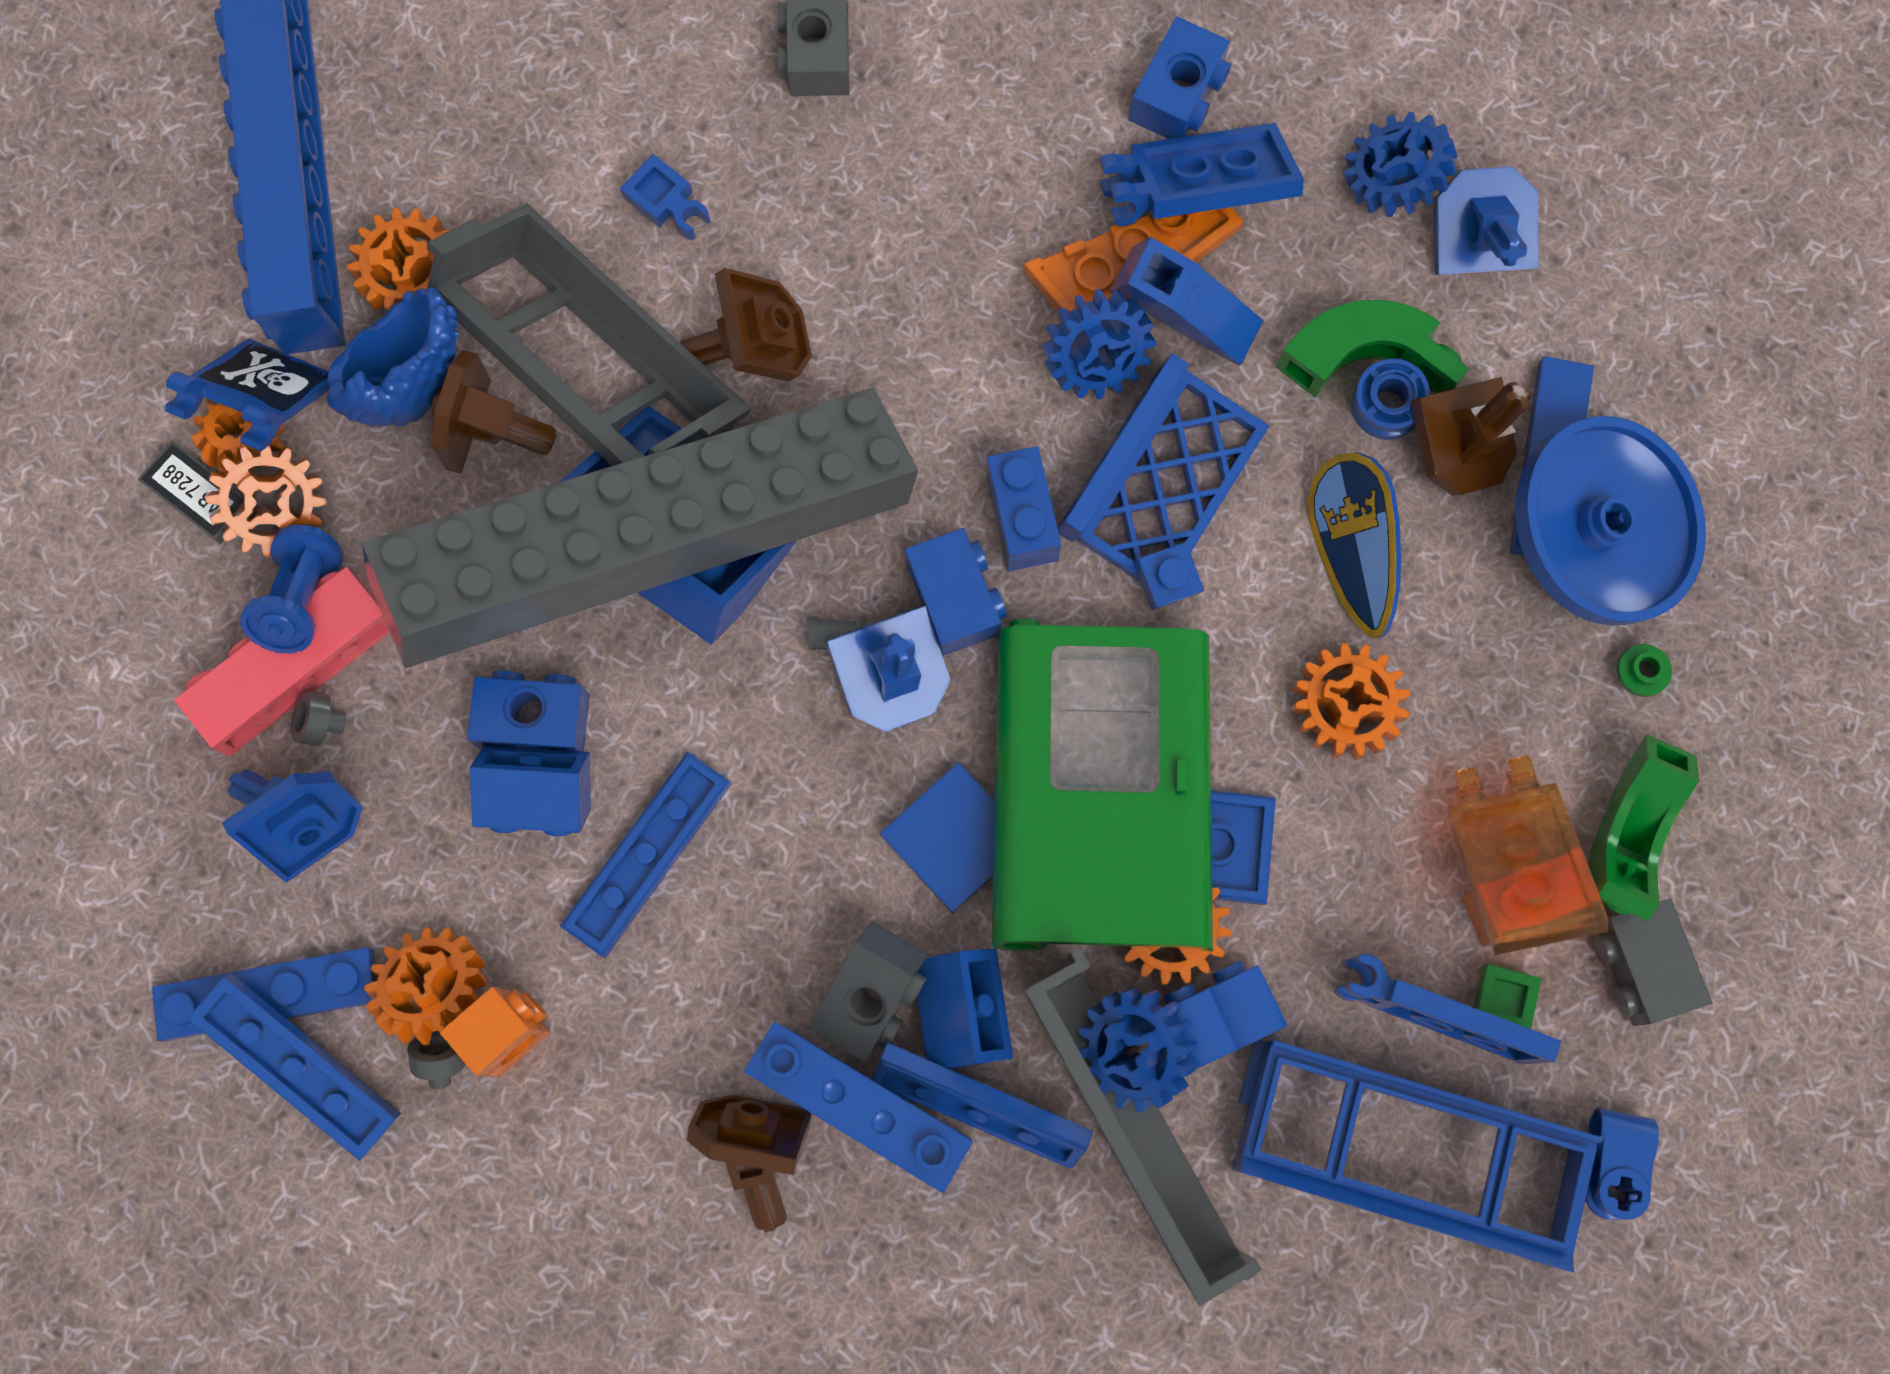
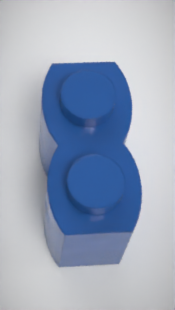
(1227, 1013)

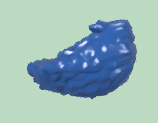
(396, 363)

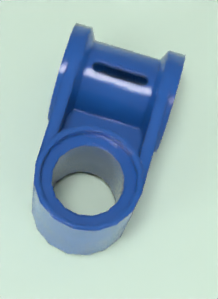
(1622, 1161)

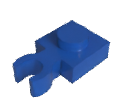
(663, 194)

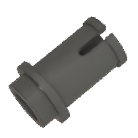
(824, 629)

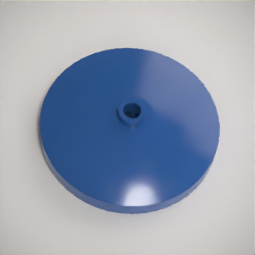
(1610, 521)

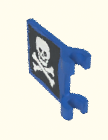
(254, 381)

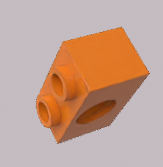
(496, 1031)

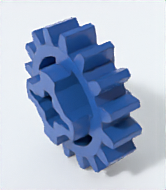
(1400, 164)
(1098, 344)
(1143, 1076)

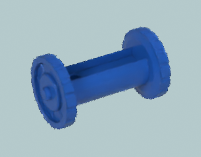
(281, 618)

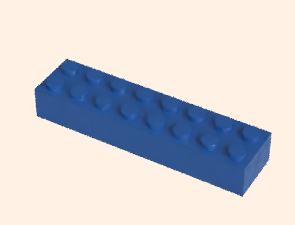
(280, 173)

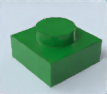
(1507, 994)

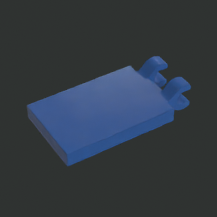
(1201, 173)
(1445, 1014)

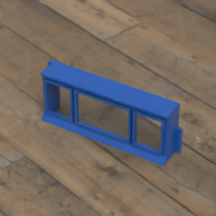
(1259, 1091)

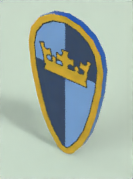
(1358, 537)

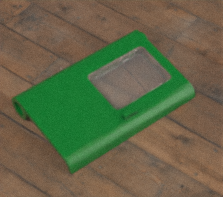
(1086, 783)

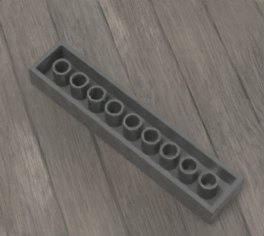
(636, 525)

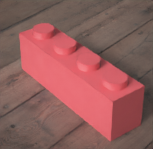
(261, 686)

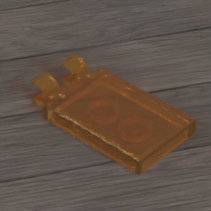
(1524, 861)

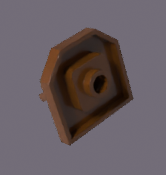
(759, 328)
(467, 412)
(1469, 433)
(754, 1143)

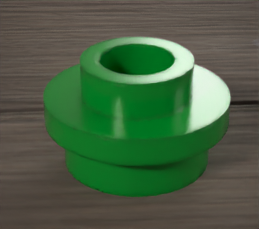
(1631, 677)

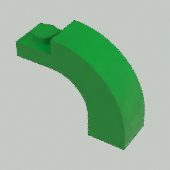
(1369, 332)
(1637, 825)

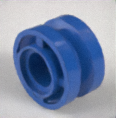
(1393, 376)

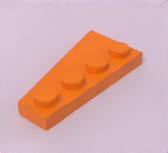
(1099, 260)

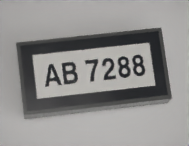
(184, 485)

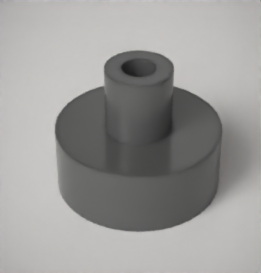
(314, 718)
(434, 1061)

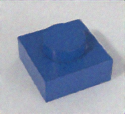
(1168, 576)

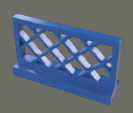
(1134, 441)

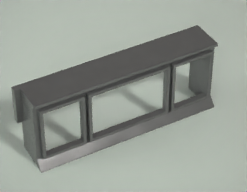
(603, 308)
(1143, 1147)

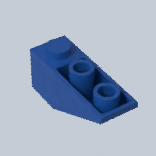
(1187, 299)

